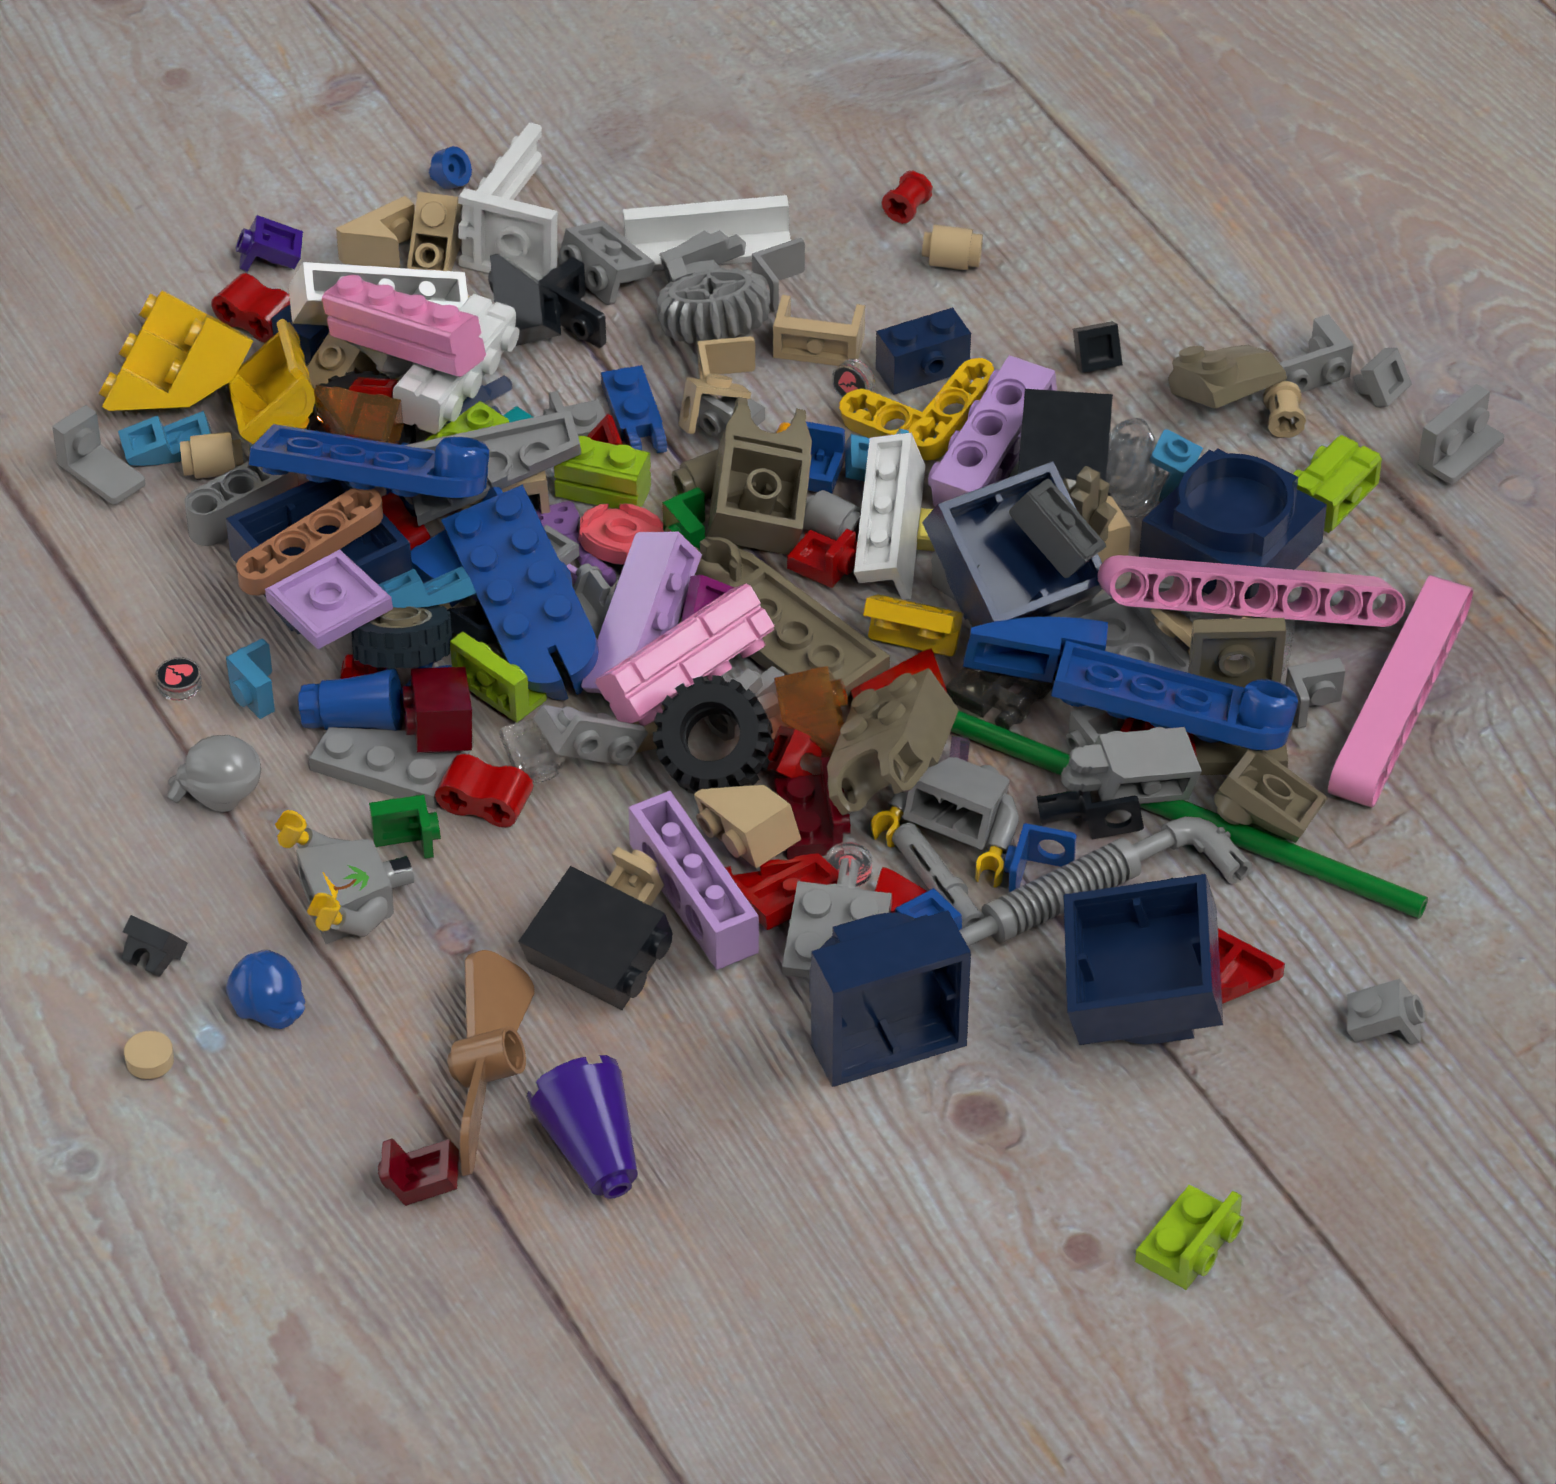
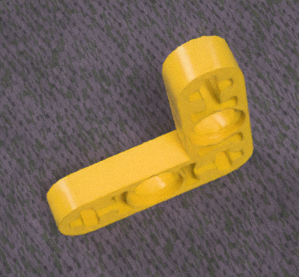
(919, 423)

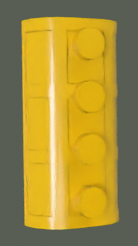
(273, 386)

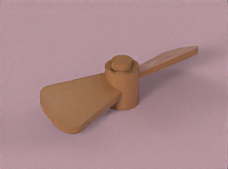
(495, 1006)

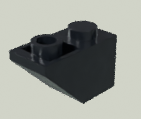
(533, 302)

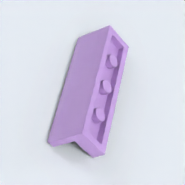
(645, 599)

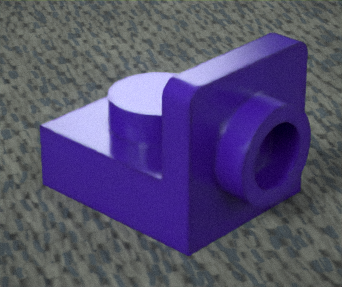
(271, 242)

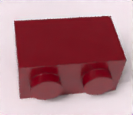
(438, 709)

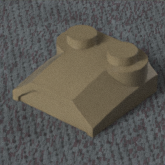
(1223, 374)
(1268, 795)

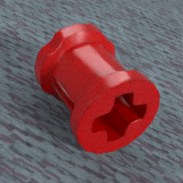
(902, 202)

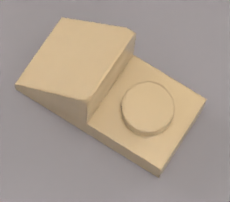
(376, 235)

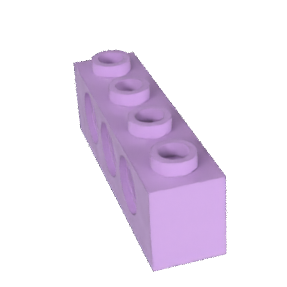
(991, 437)
(695, 880)

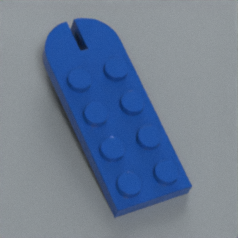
(452, 471)
(524, 590)
(1169, 698)

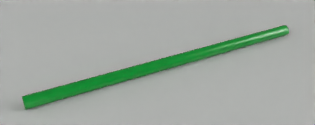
(1241, 835)

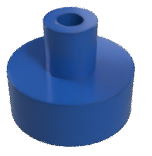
(450, 168)

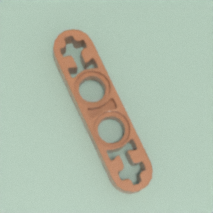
(351, 512)

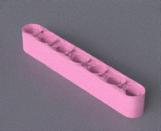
(1234, 581)
(1400, 691)

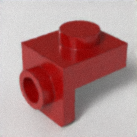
(823, 557)

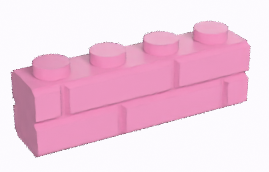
(404, 325)
(686, 651)

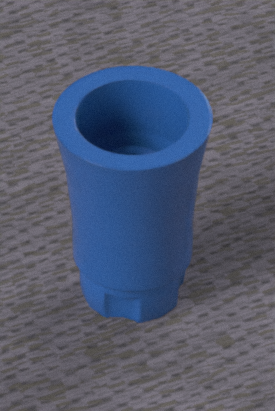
(353, 702)

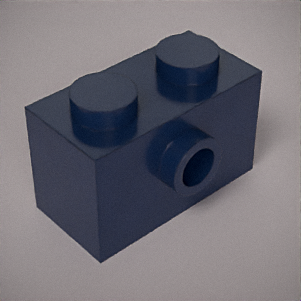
(922, 350)

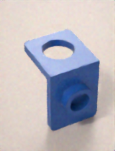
(1030, 850)

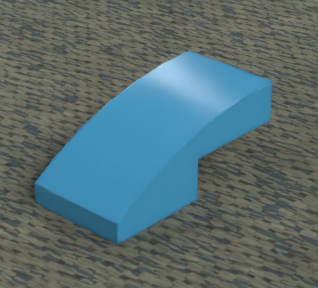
(156, 445)
(411, 591)

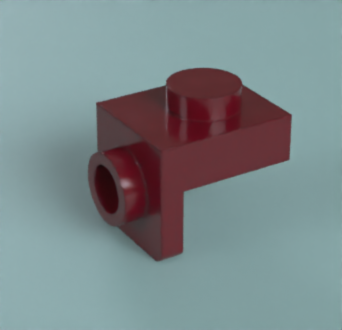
(419, 1172)

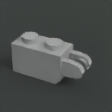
(1145, 763)

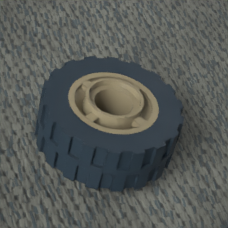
(404, 638)

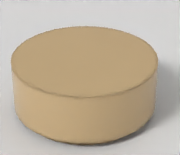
(148, 1054)

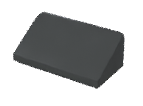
(1056, 528)

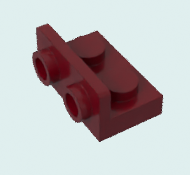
(815, 814)

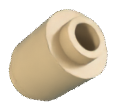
(952, 247)
(210, 455)

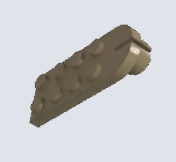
(804, 630)

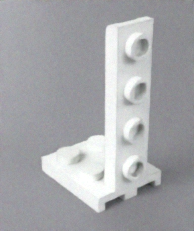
(506, 227)

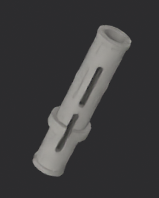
(914, 847)

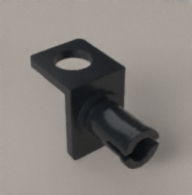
(1080, 804)

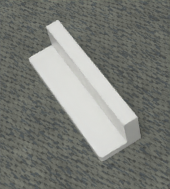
(758, 221)
(890, 512)

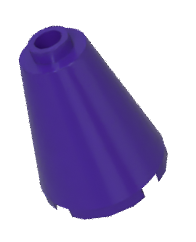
(589, 1122)

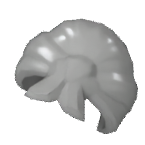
(217, 773)

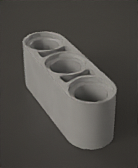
(228, 495)

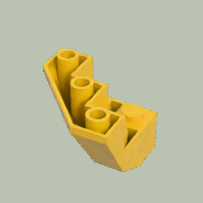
(174, 357)

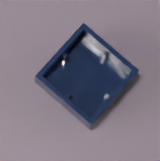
(1235, 514)
(379, 552)
(994, 563)
(1143, 961)
(888, 994)

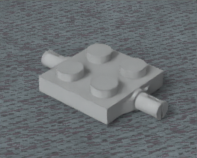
(823, 907)

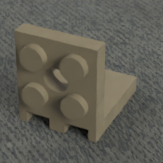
(1263, 651)

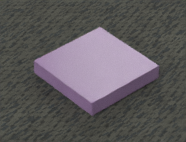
(328, 599)

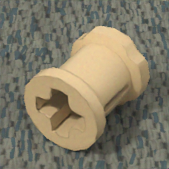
(1284, 409)

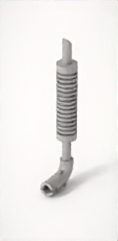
(1101, 869)

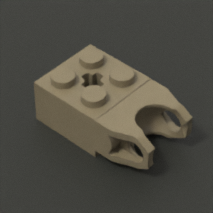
(761, 483)
(890, 739)

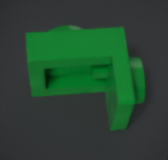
(686, 515)
(403, 822)

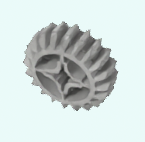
(713, 305)

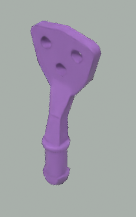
(566, 520)

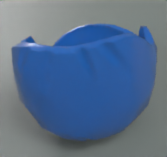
(266, 989)

